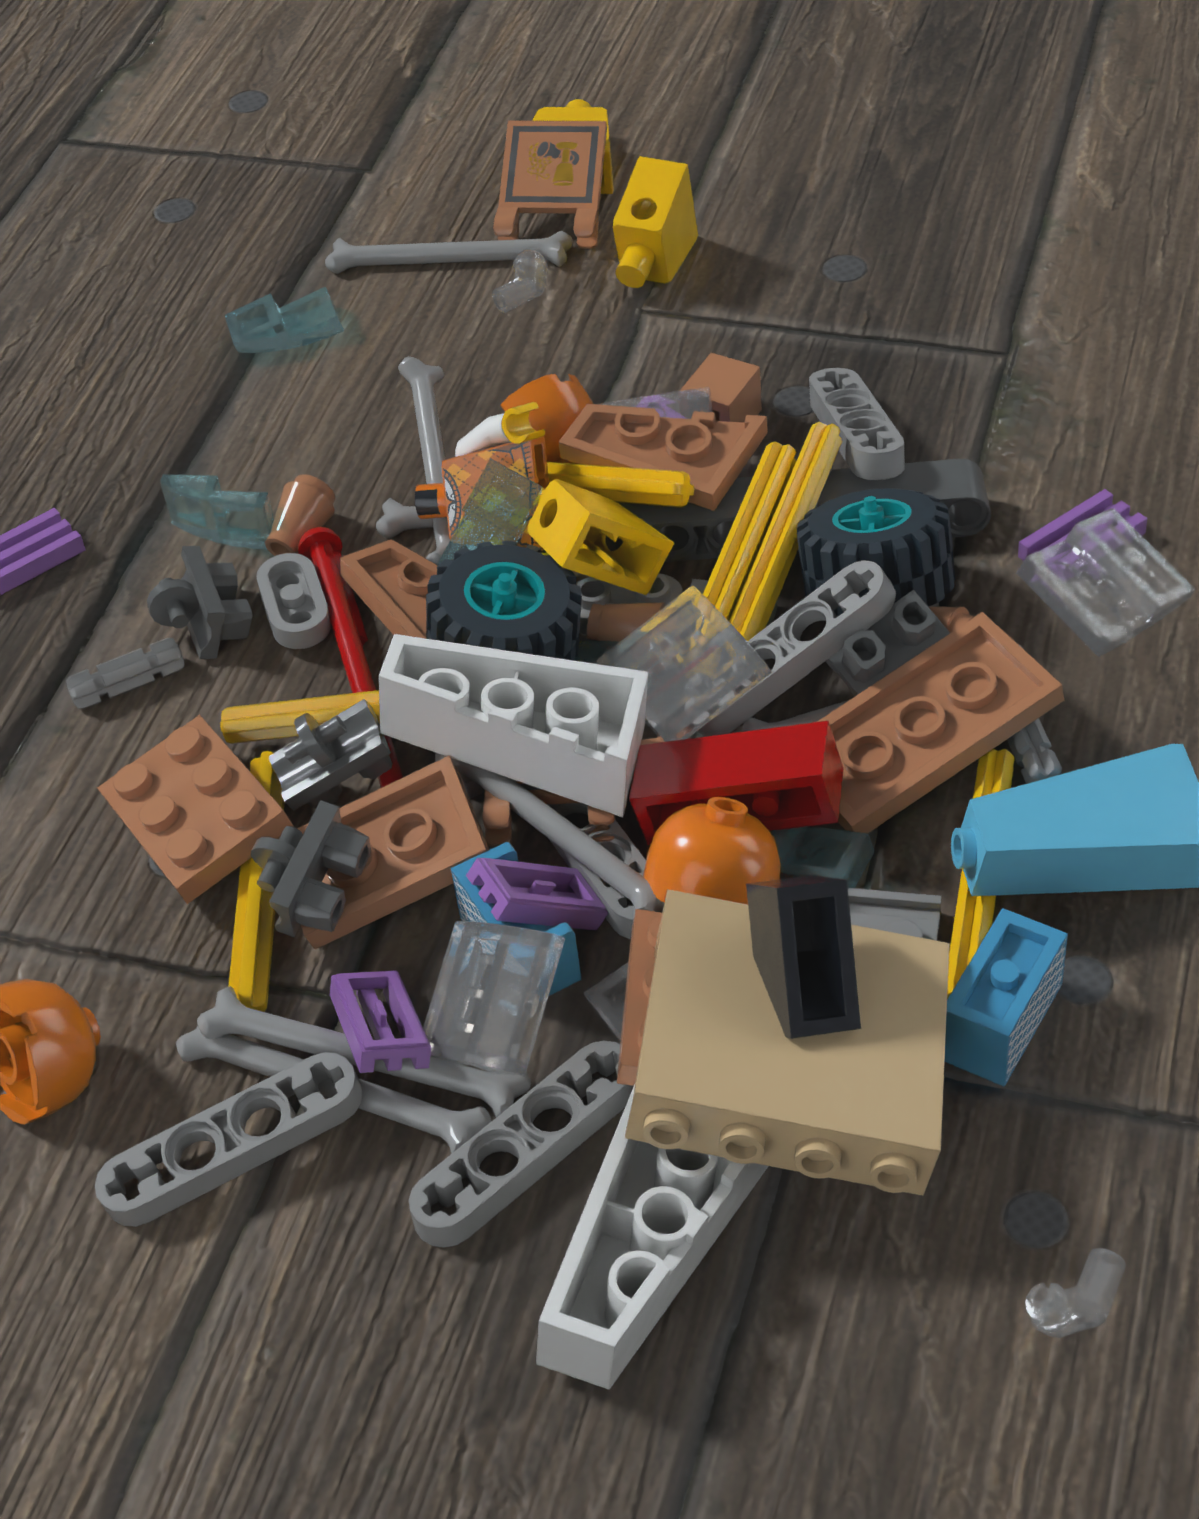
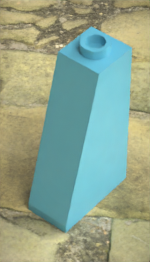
(1087, 830)

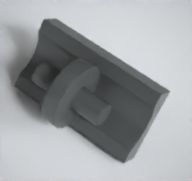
(203, 602)
(887, 644)
(330, 754)
(299, 863)

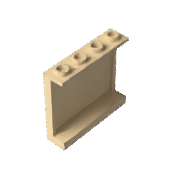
(825, 1105)

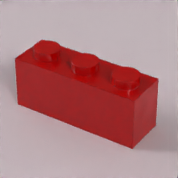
(779, 773)

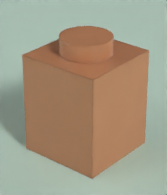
(733, 387)

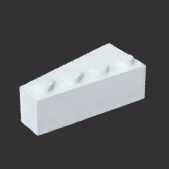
(519, 715)
(634, 1251)

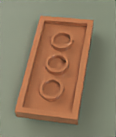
(935, 719)

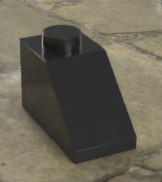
(806, 953)

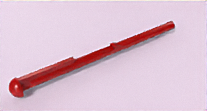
(324, 551)

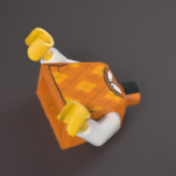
(501, 437)

